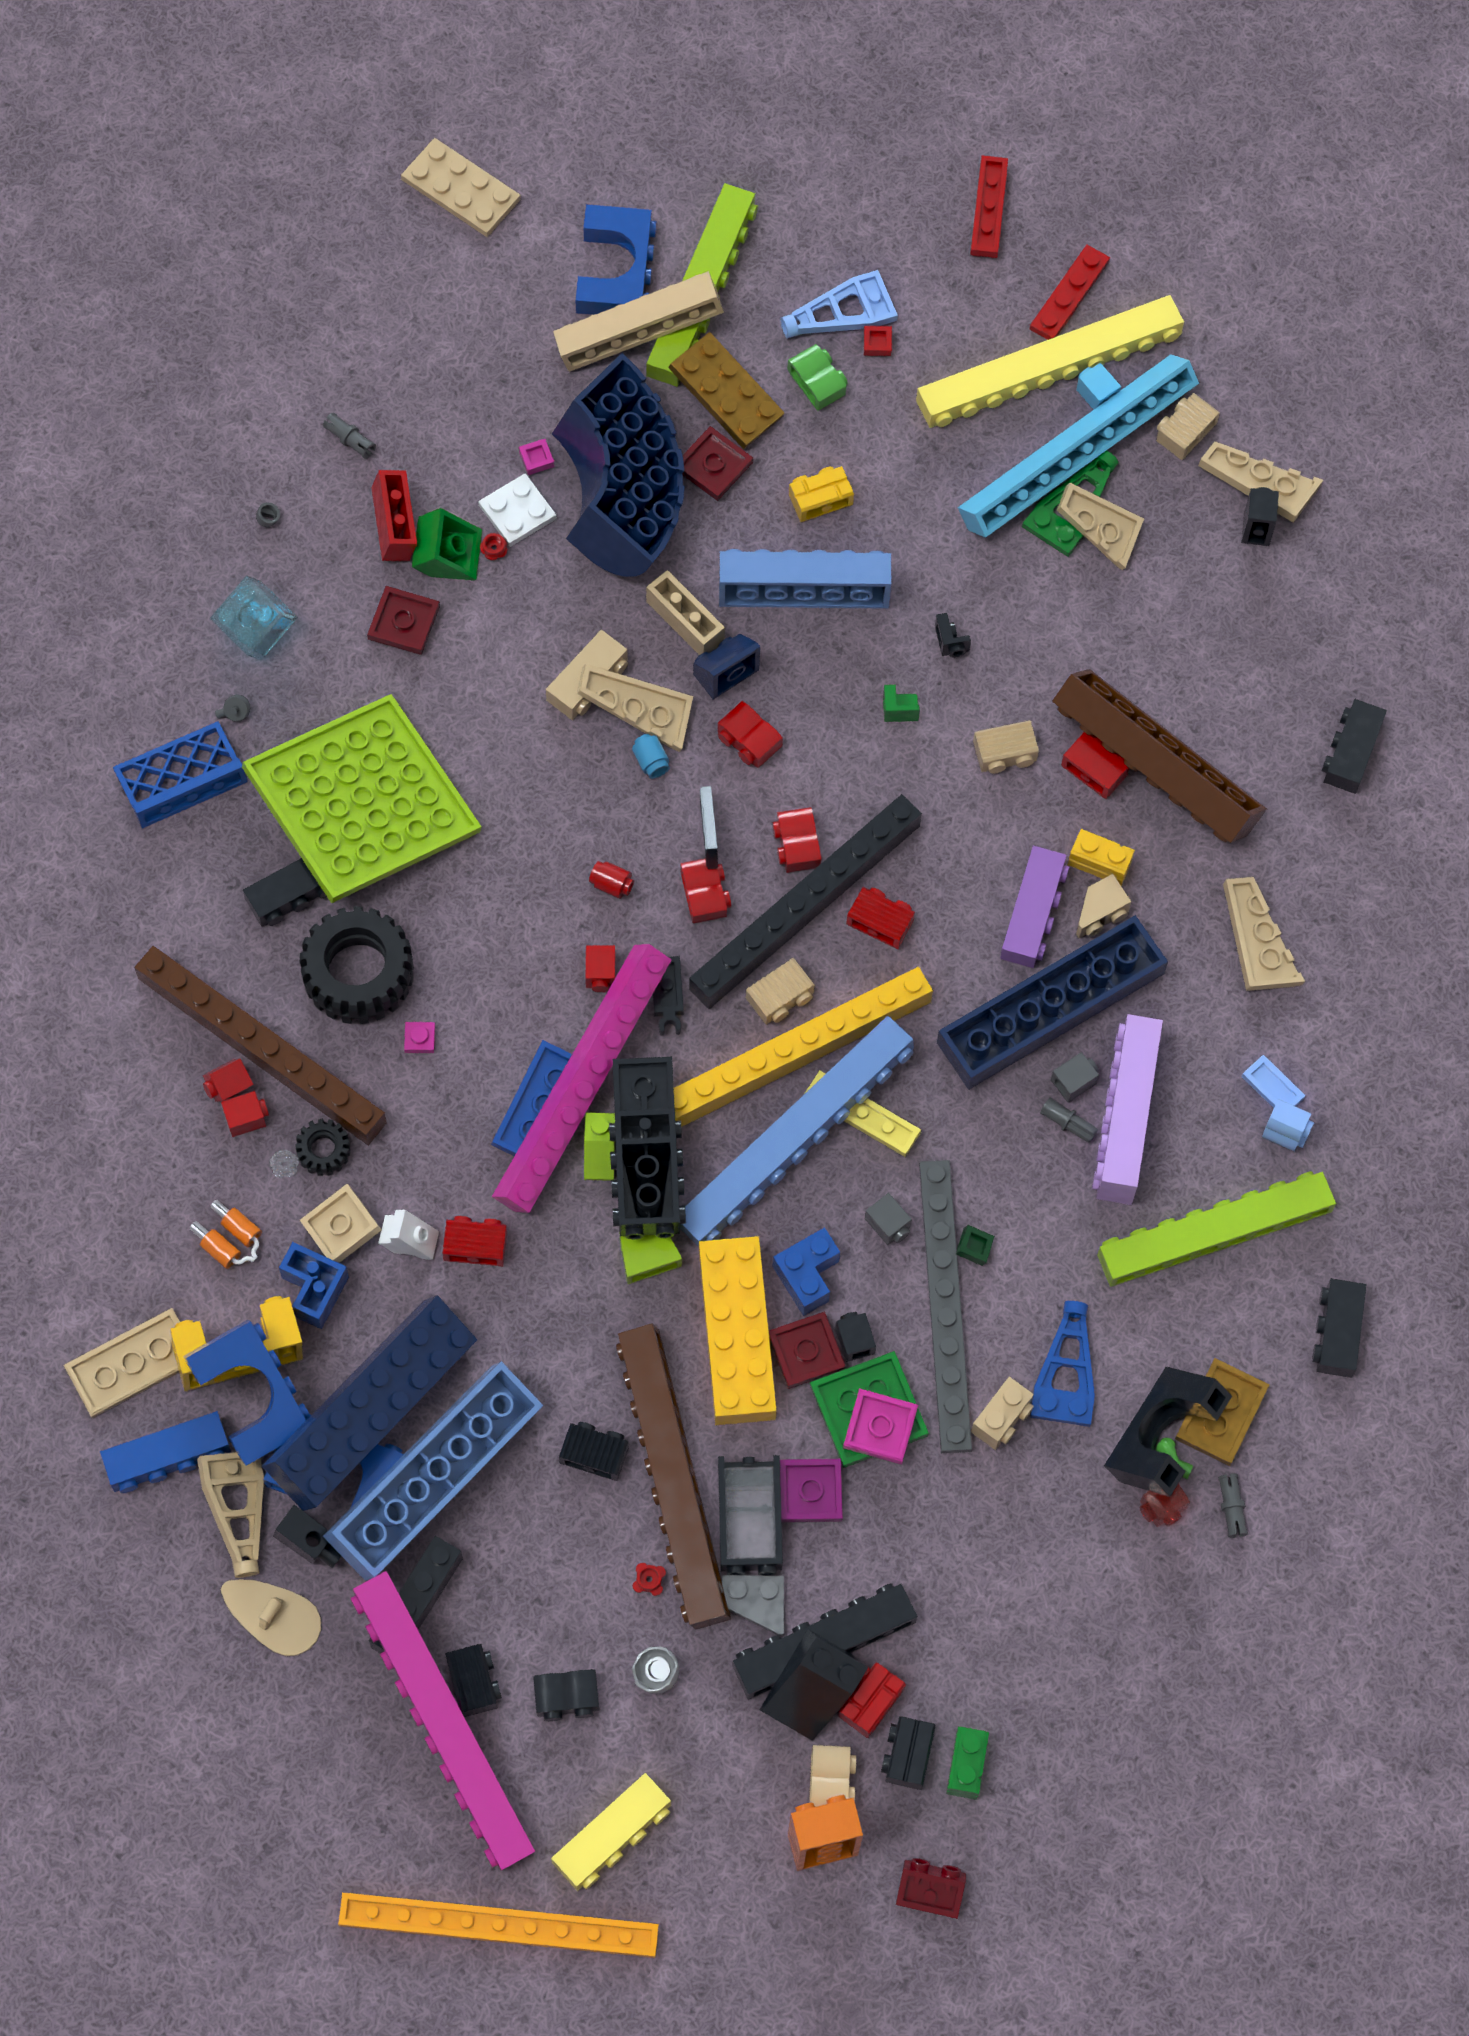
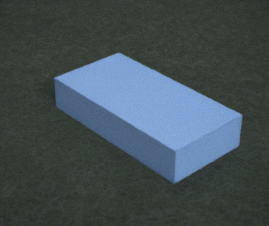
(1272, 1083)

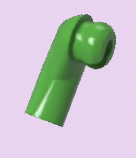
(1167, 1446)

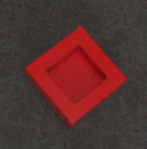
(877, 340)

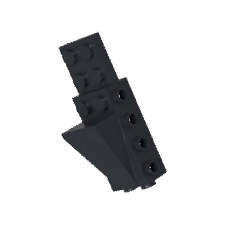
(646, 1149)

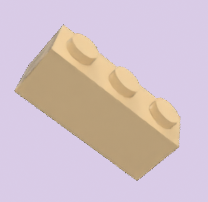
(685, 613)
(599, 652)

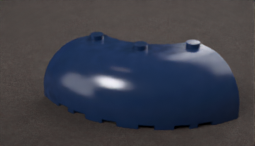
(625, 470)

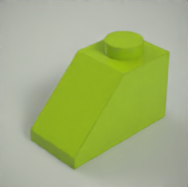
(598, 1147)

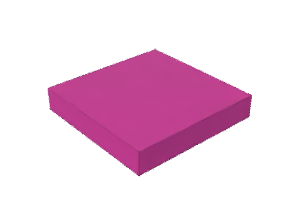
(880, 1426)

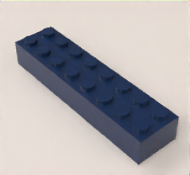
(1051, 1002)
(369, 1403)

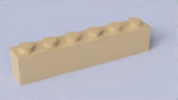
(638, 321)

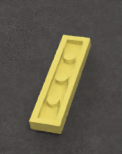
(880, 1124)

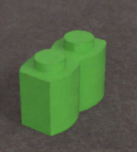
(817, 376)

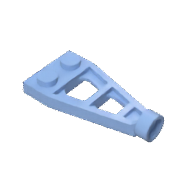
(871, 294)

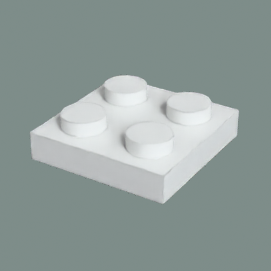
(517, 510)

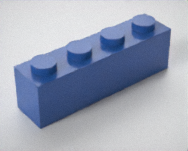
(164, 1452)

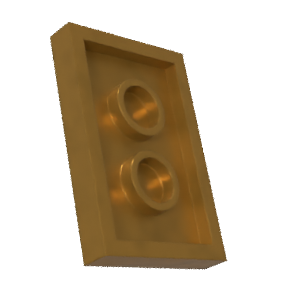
(1223, 1437)

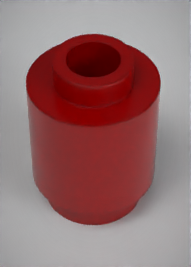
(611, 879)

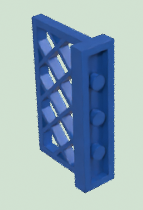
(188, 790)

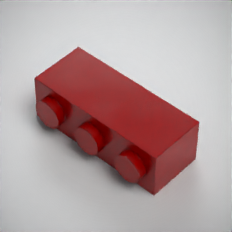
(394, 515)

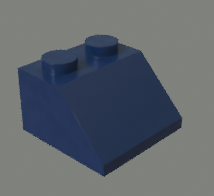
(727, 665)

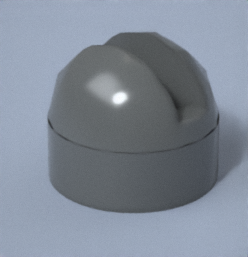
(267, 510)

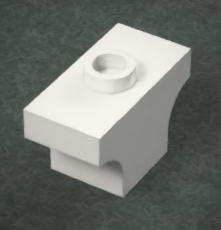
(408, 1235)

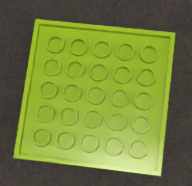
(361, 798)

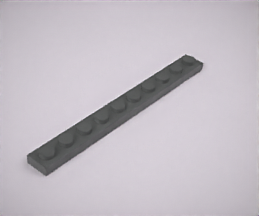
(945, 1307)

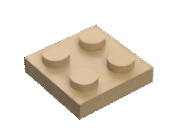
(340, 1224)

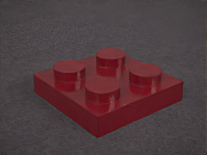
(715, 463)
(403, 620)
(806, 1350)

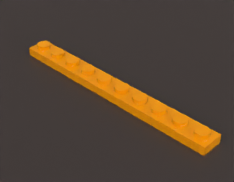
(498, 1925)

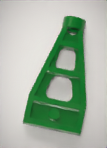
(1053, 528)

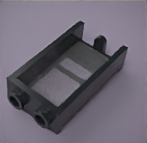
(750, 1516)

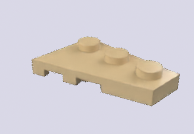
(1102, 523)

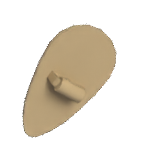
(273, 1615)

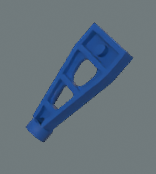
(1059, 1404)

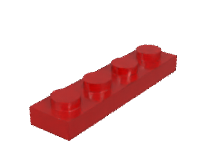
(989, 206)
(1069, 293)

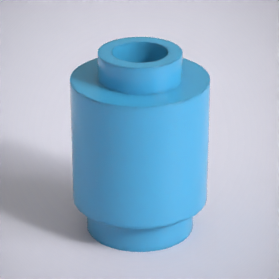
(651, 756)

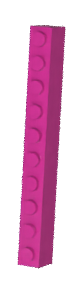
(581, 1078)
(443, 1721)

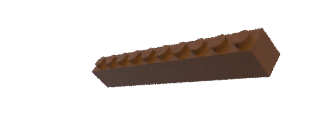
(260, 1045)
(673, 1476)

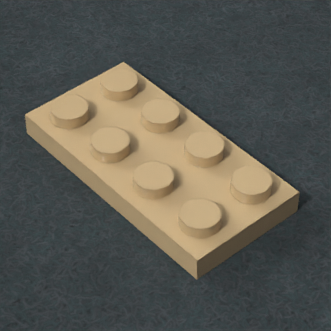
(460, 187)

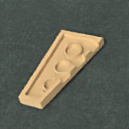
(639, 703)

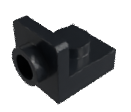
(948, 639)

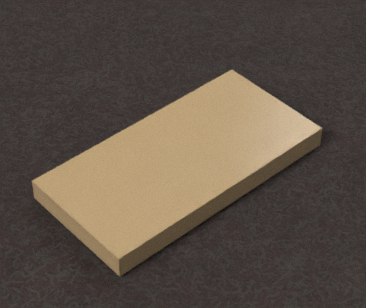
(125, 1364)

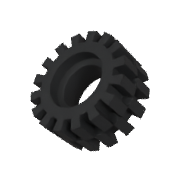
(317, 1131)

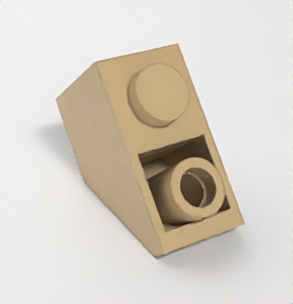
(1103, 903)

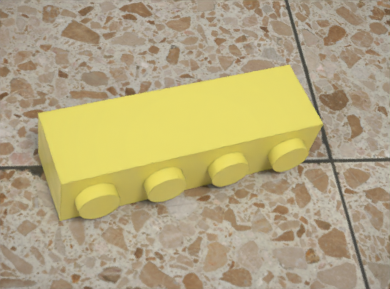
(611, 1832)

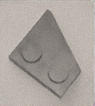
(757, 1599)

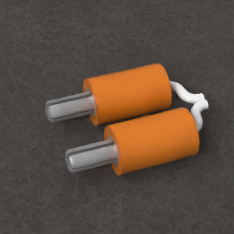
(219, 1246)

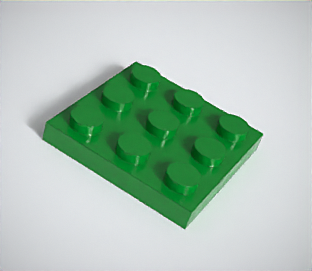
(839, 1391)

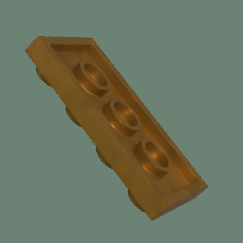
(726, 390)

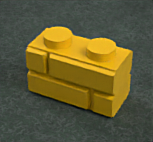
(820, 493)
(1100, 856)

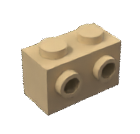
(1002, 1413)

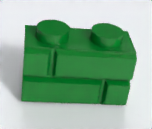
(967, 1763)

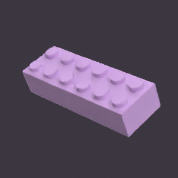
(1127, 1109)

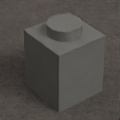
(1075, 1076)
(888, 1219)

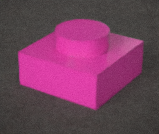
(536, 456)
(419, 1037)

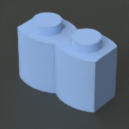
(1288, 1126)

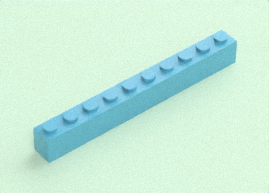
(1078, 445)

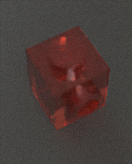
(1163, 1508)

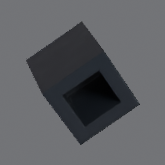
(855, 1336)

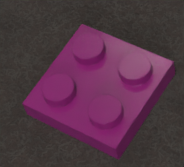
(811, 1490)

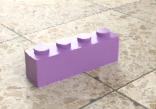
(1033, 907)

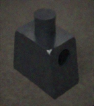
(293, 1533)

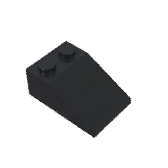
(813, 1685)

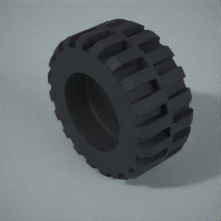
(350, 930)

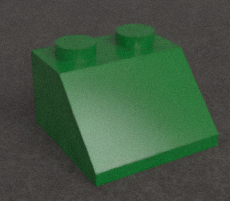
(446, 546)

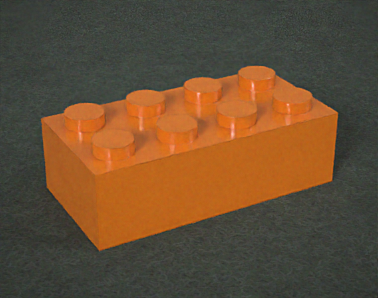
(824, 1832)

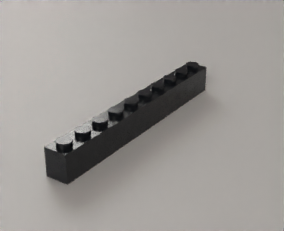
(805, 901)

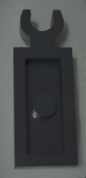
(669, 997)

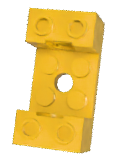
(277, 1324)

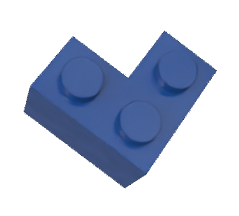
(800, 1269)
(319, 1281)

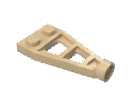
(229, 1470)

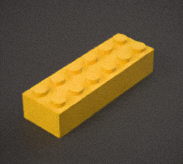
(737, 1330)

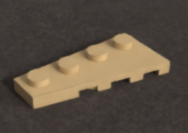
(1246, 473)
(1258, 940)

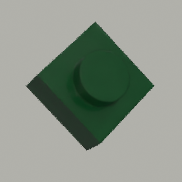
(975, 1245)

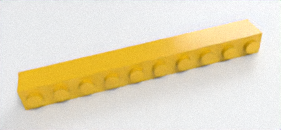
(800, 1046)

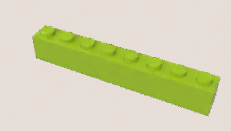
(713, 254)
(1216, 1228)

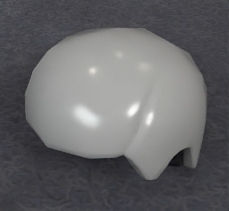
(660, 1664)

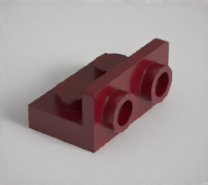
(931, 1888)

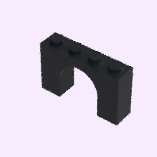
(1172, 1397)

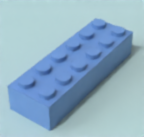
(804, 579)

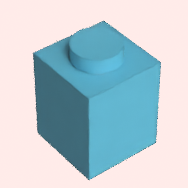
(1097, 385)

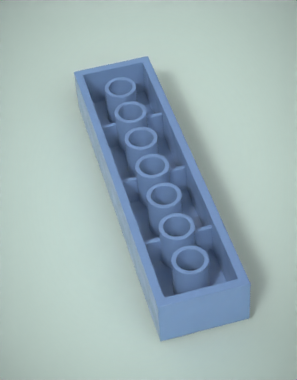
(433, 1471)

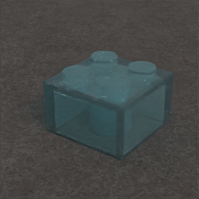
(253, 617)

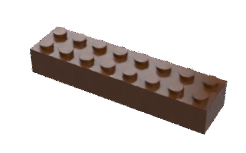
(1158, 756)

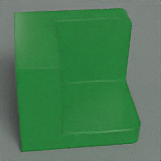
(899, 706)

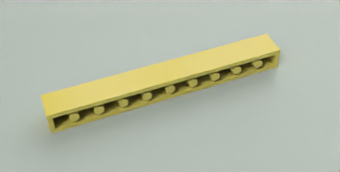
(1049, 362)

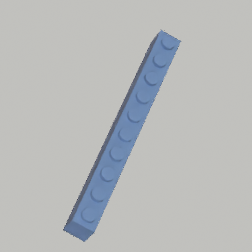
(797, 1131)

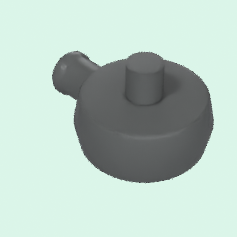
(235, 708)

